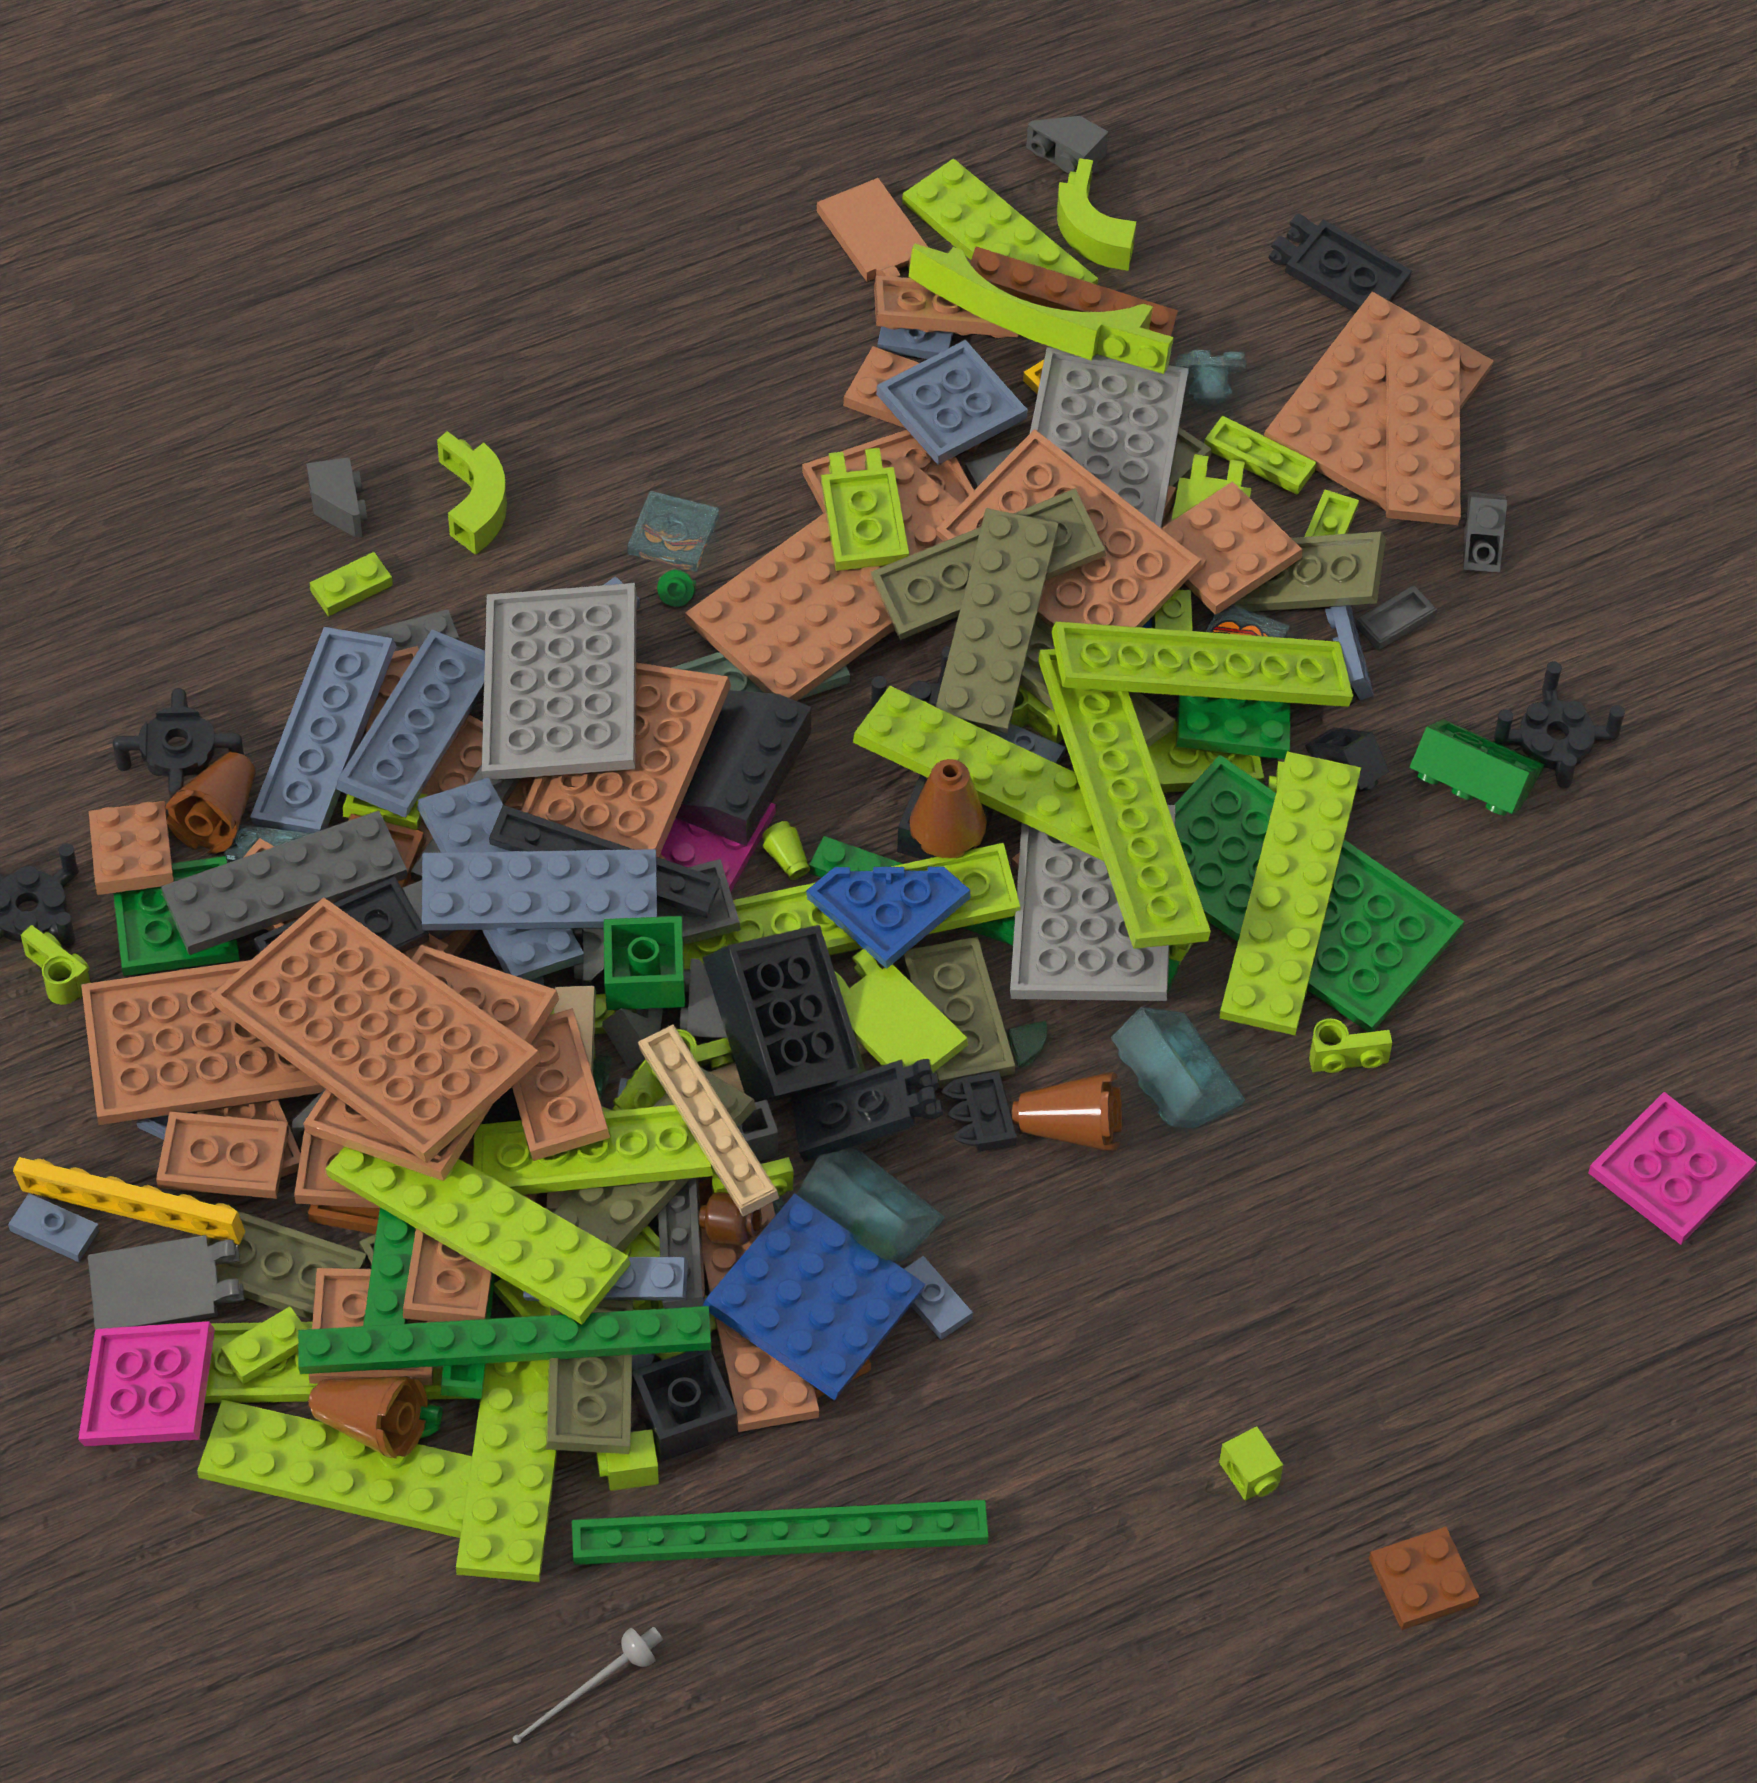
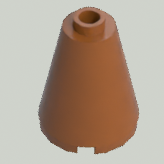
(212, 804)
(948, 812)
(1073, 1112)
(373, 1411)

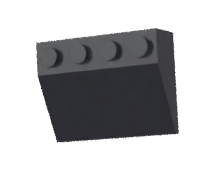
(745, 763)
(783, 1014)

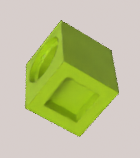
(1251, 1464)

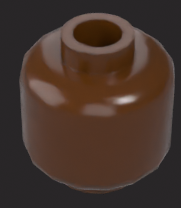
(725, 1222)

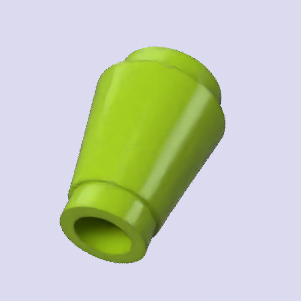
(786, 849)

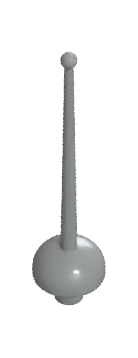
(635, 1649)

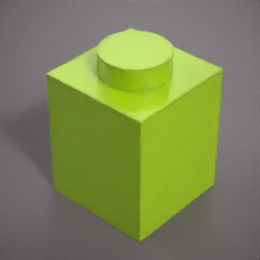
(632, 1469)

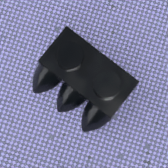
(985, 1110)

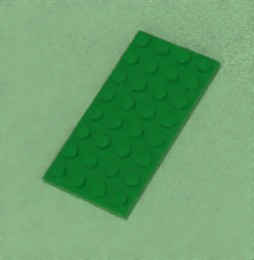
(1375, 927)

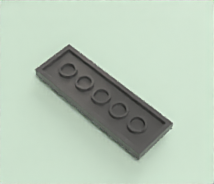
(282, 882)

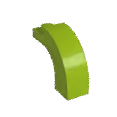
(1088, 231)
(483, 511)

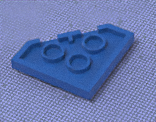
(888, 906)

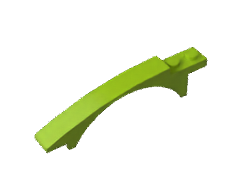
(1112, 334)

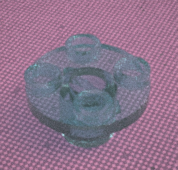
(1211, 374)

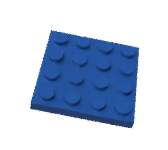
(813, 1296)

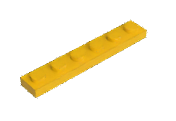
(128, 1200)

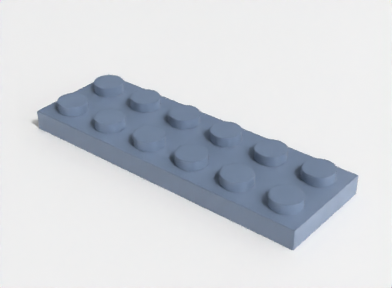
(416, 725)
(323, 730)
(463, 823)
(536, 888)

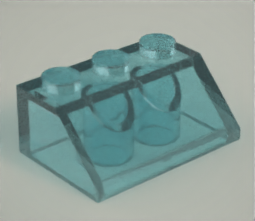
(1176, 1067)
(853, 1186)

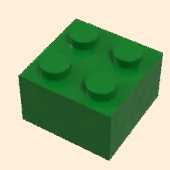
(644, 963)

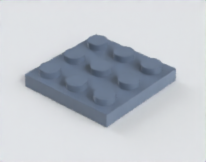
(951, 402)

